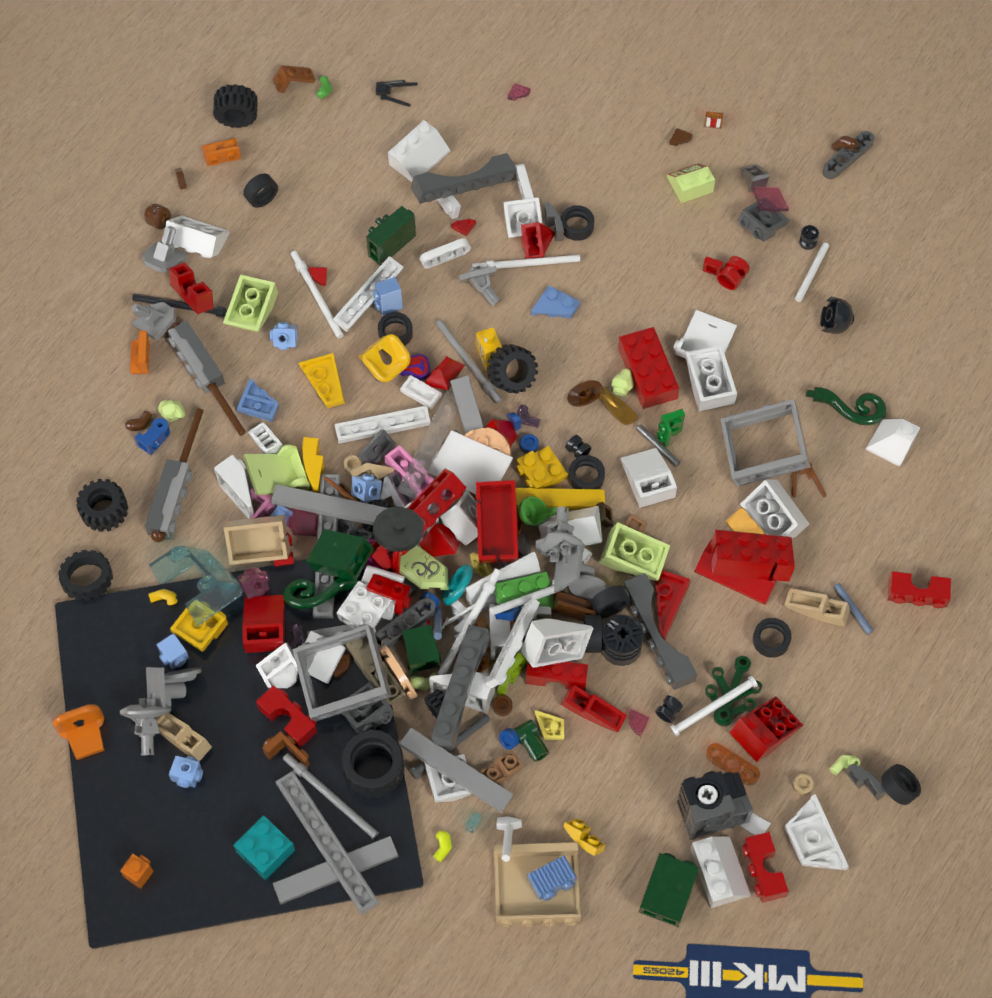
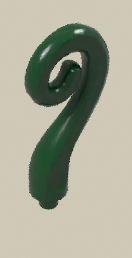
(828, 397)
(306, 600)

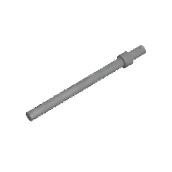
(488, 387)
(301, 770)

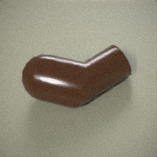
(846, 142)
(140, 423)

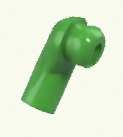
(325, 89)

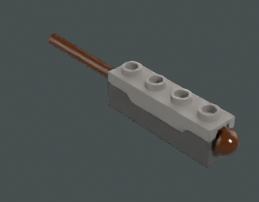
(200, 366)
(172, 490)

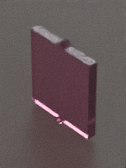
(770, 199)

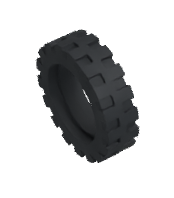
(81, 559)

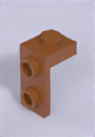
(291, 73)
(276, 743)

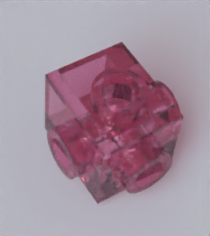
(254, 582)

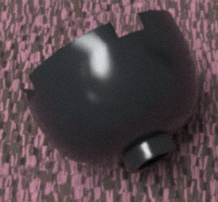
(836, 316)

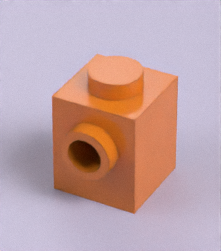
(137, 870)

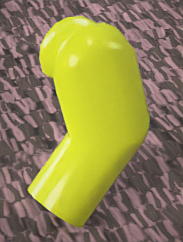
(445, 845)

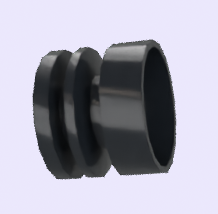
(622, 650)

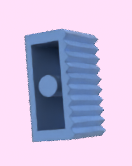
(387, 296)
(552, 878)

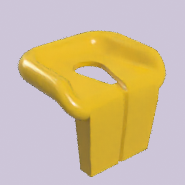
(397, 351)

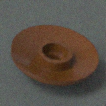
(584, 393)

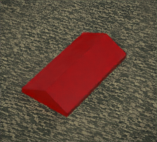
(753, 588)

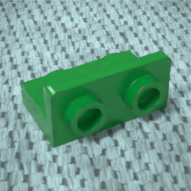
(670, 425)

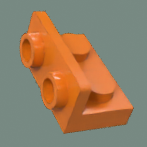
(221, 152)
(140, 354)

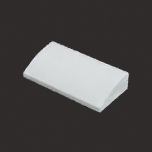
(521, 568)

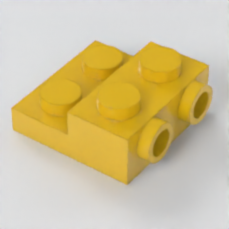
(541, 469)
(200, 635)

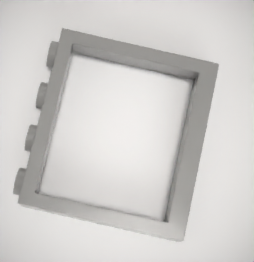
(769, 469)
(323, 643)

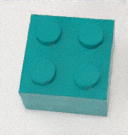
(264, 847)

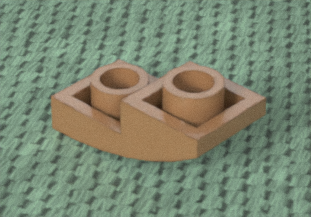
(503, 768)

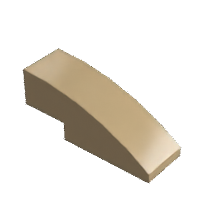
(818, 606)
(183, 736)

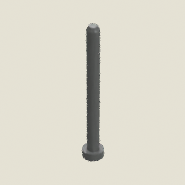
(416, 771)

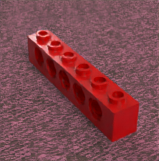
(430, 495)

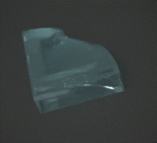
(472, 822)

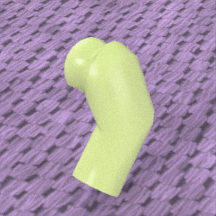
(843, 763)

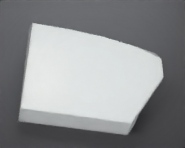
(279, 668)

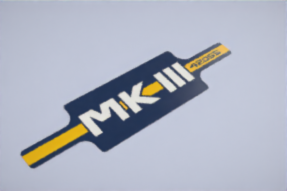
(746, 973)

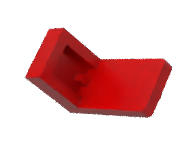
(391, 590)

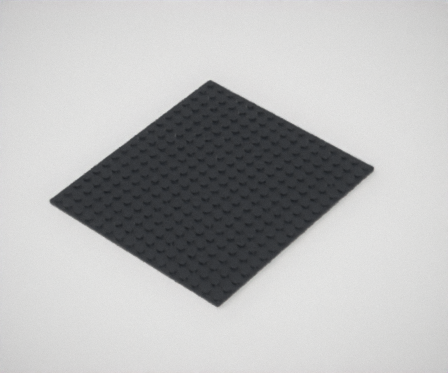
(189, 833)

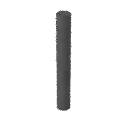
(660, 447)

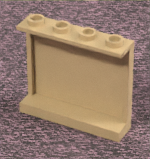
(514, 895)

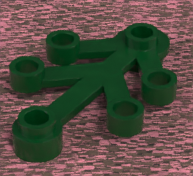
(726, 708)

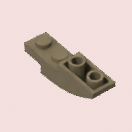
(363, 657)

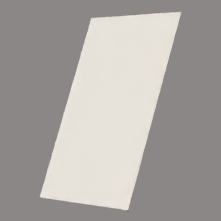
(470, 461)

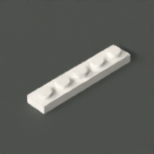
(364, 297)
(389, 422)
(513, 644)

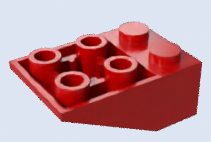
(263, 623)
(765, 728)

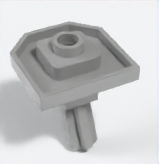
(163, 254)
(480, 280)
(154, 318)

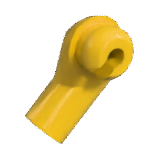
(165, 594)

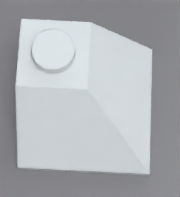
(893, 440)

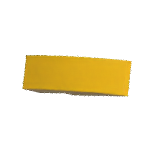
(313, 462)

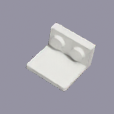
(363, 607)

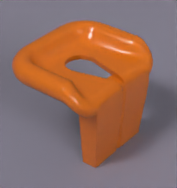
(84, 739)

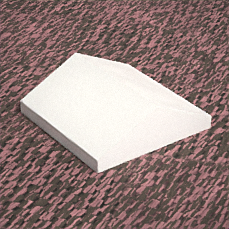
(519, 213)
(323, 663)
(442, 787)

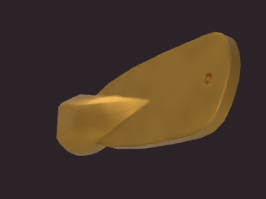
(617, 407)

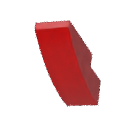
(593, 709)

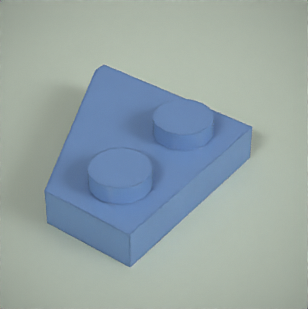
(555, 304)
(257, 403)

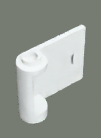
(703, 333)

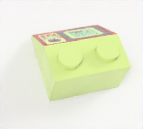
(692, 182)

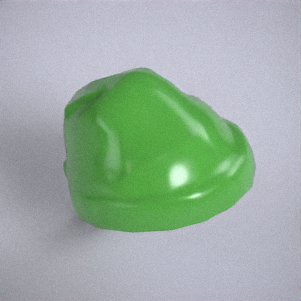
(534, 511)

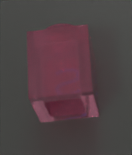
(303, 523)

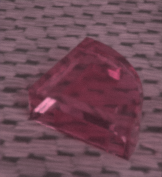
(518, 91)
(637, 722)

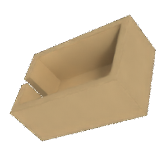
(257, 539)

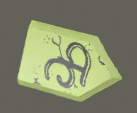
(424, 569)

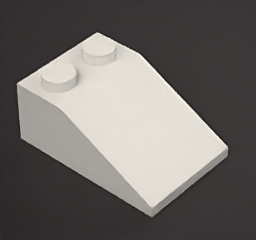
(710, 378)
(234, 482)
(555, 642)
(479, 696)

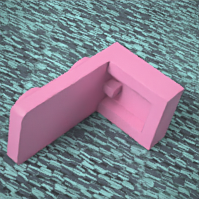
(266, 505)

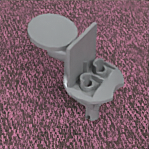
(568, 554)
(160, 691)

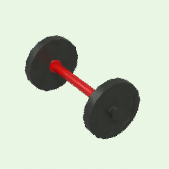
(398, 531)

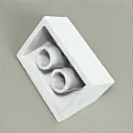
(418, 151)
(198, 236)
(774, 510)
(719, 870)

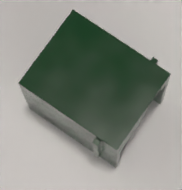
(421, 649)

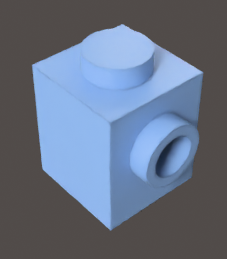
(172, 652)

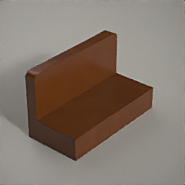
(572, 606)

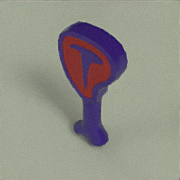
(418, 367)

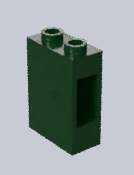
(390, 234)
(340, 555)
(669, 889)

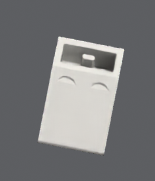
(649, 477)

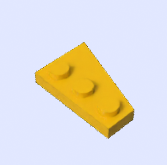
(325, 379)

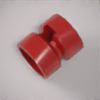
(733, 273)

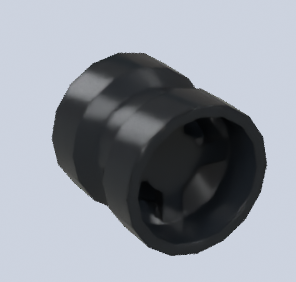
(809, 237)
(577, 446)
(669, 709)

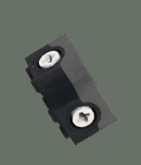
(713, 803)

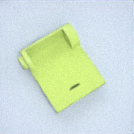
(276, 469)

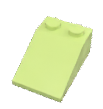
(251, 303)
(634, 552)

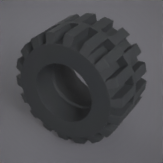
(235, 106)
(524, 374)
(95, 493)

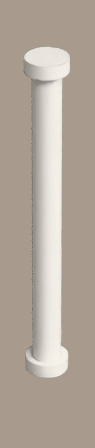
(713, 706)

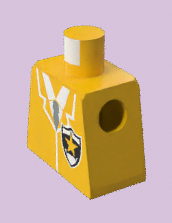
(486, 343)

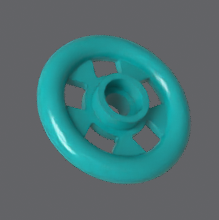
(457, 584)

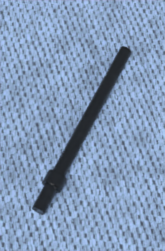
(219, 311)

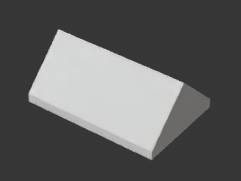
(585, 523)

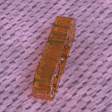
(732, 756)

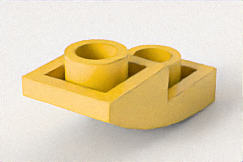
(580, 833)

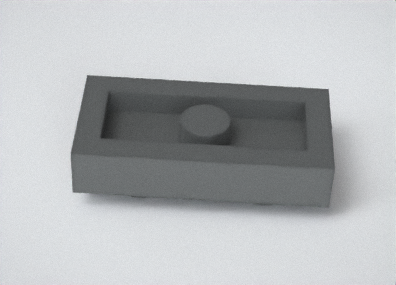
(376, 448)

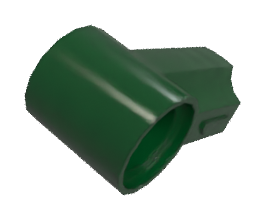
(530, 738)

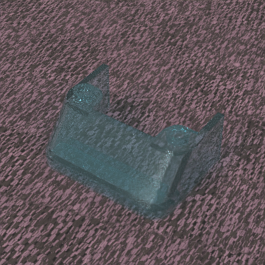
(216, 588)

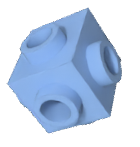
(284, 335)
(366, 488)
(186, 771)

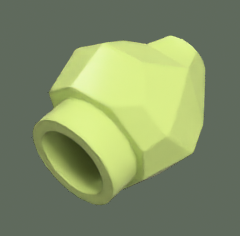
(622, 383)
(171, 410)

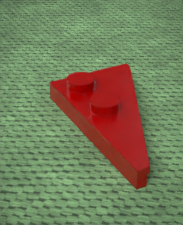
(670, 594)

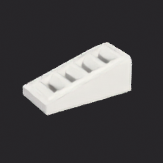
(273, 448)

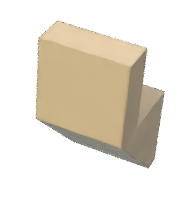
(377, 470)

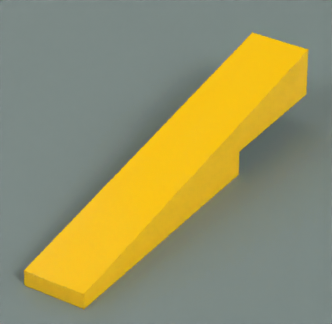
(569, 498)

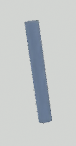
(853, 608)
(438, 624)

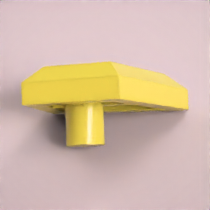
(483, 569)
(550, 726)

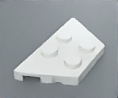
(814, 838)

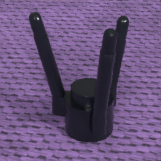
(385, 88)

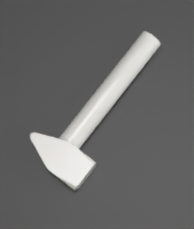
(507, 824)

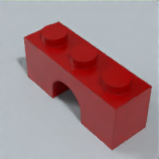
(198, 295)
(903, 591)
(564, 673)
(276, 703)
(768, 885)

